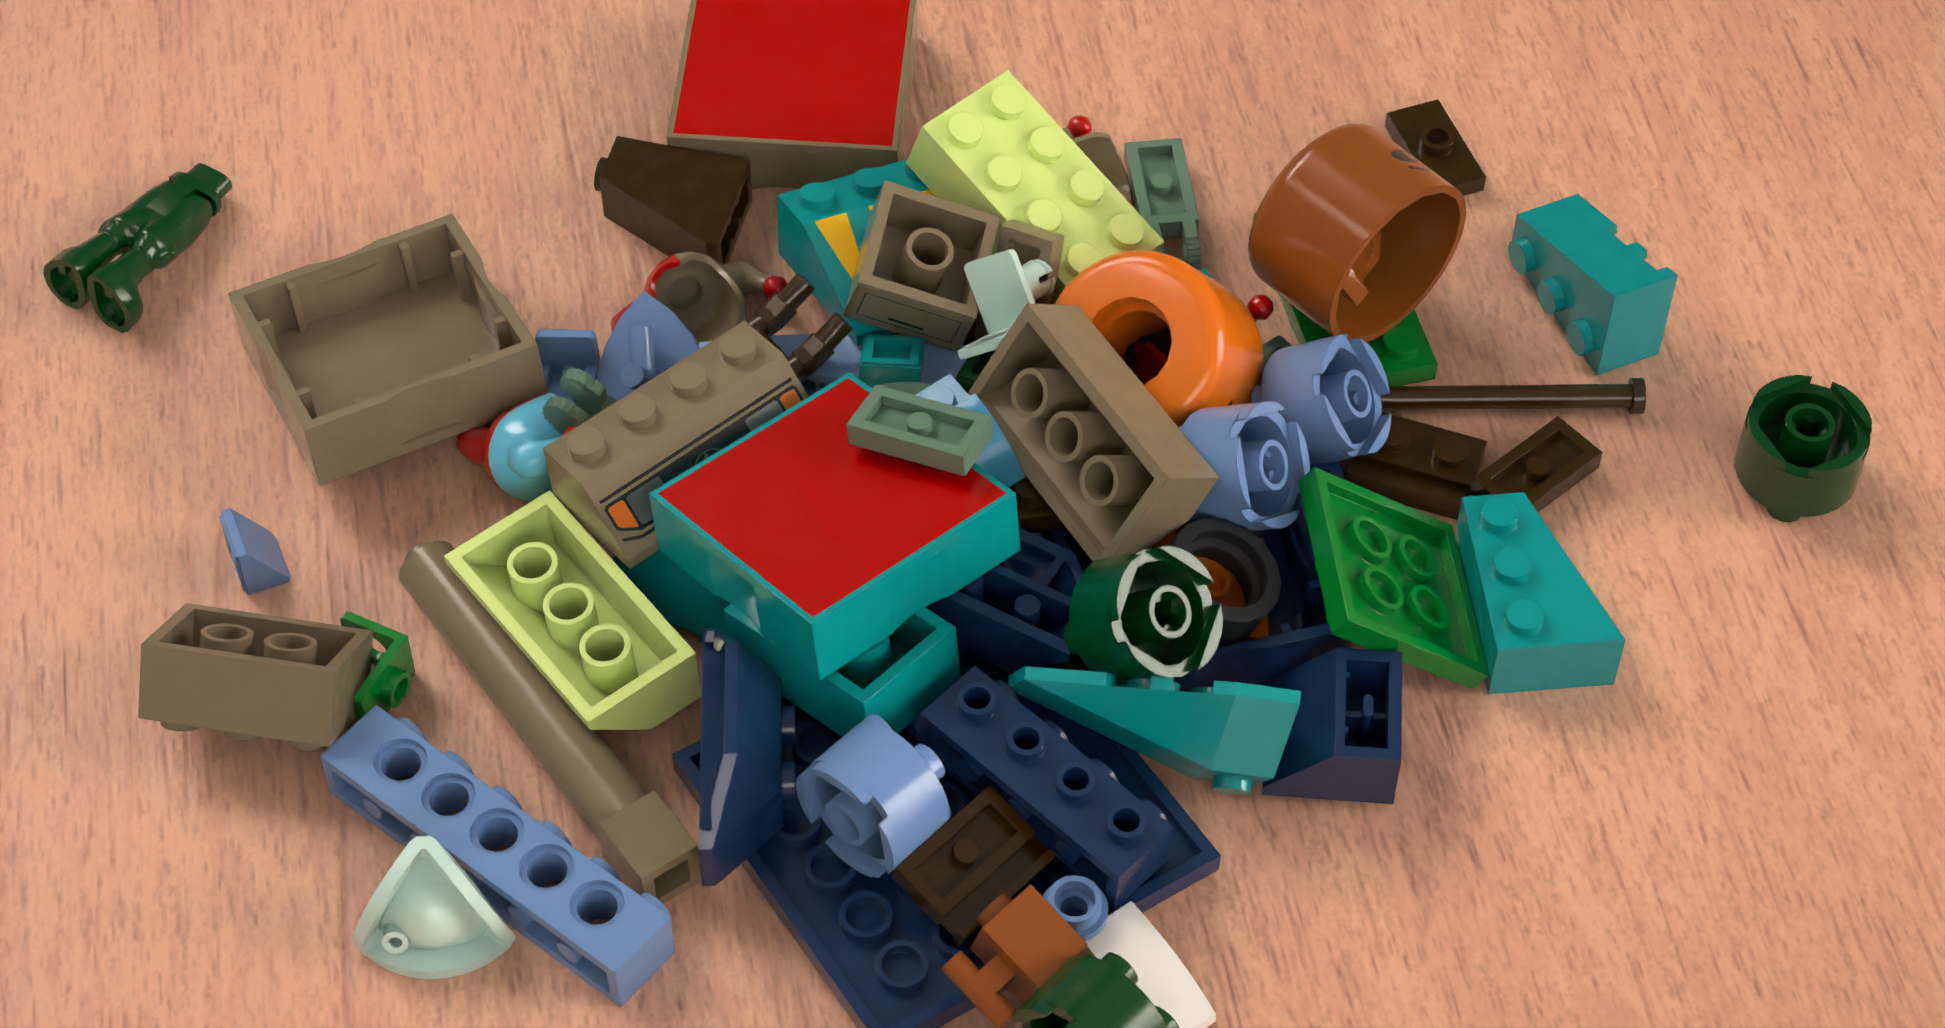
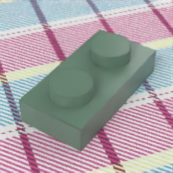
(920, 430)

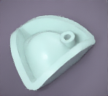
(430, 917)

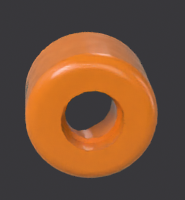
(1214, 337)

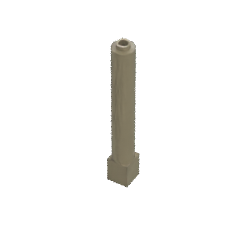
(634, 827)

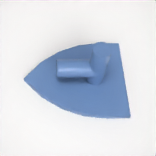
(643, 346)

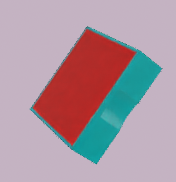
(830, 536)

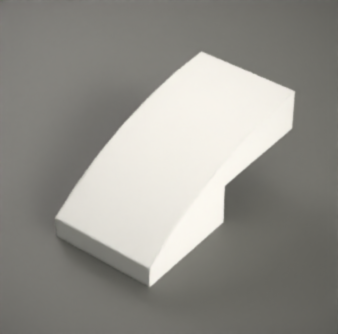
(1157, 966)

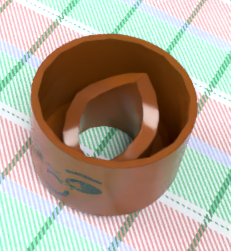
(1356, 232)

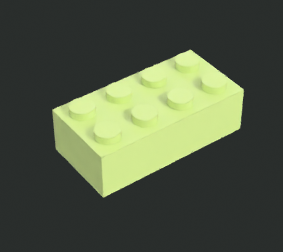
(1019, 164)

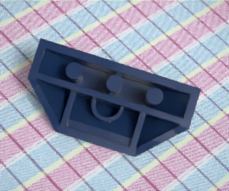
(1018, 608)
(740, 756)

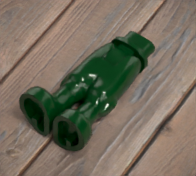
(147, 238)

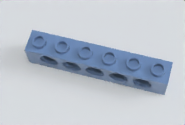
(608, 956)

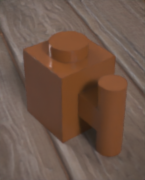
(1021, 949)

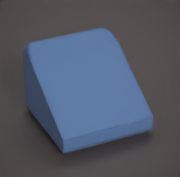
(253, 553)

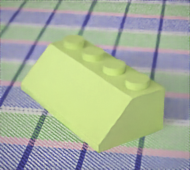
(579, 618)

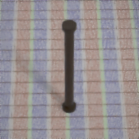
(1518, 396)

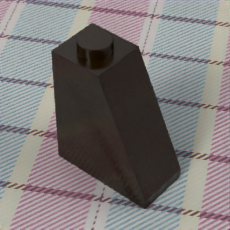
(675, 196)

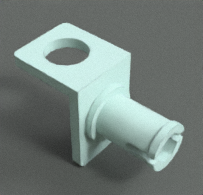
(1001, 293)

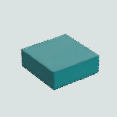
(891, 359)

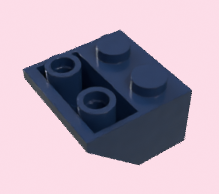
(1345, 728)

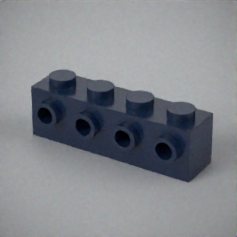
(1061, 793)

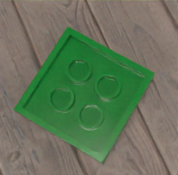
(1392, 578)

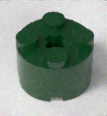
(1802, 447)
(1144, 615)
(1092, 995)

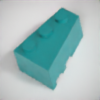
(1593, 282)
(1531, 602)

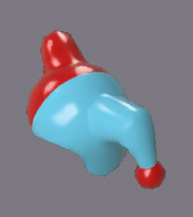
(513, 448)

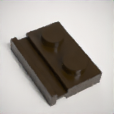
(1421, 467)
(972, 863)

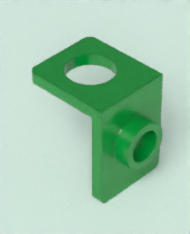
(393, 671)

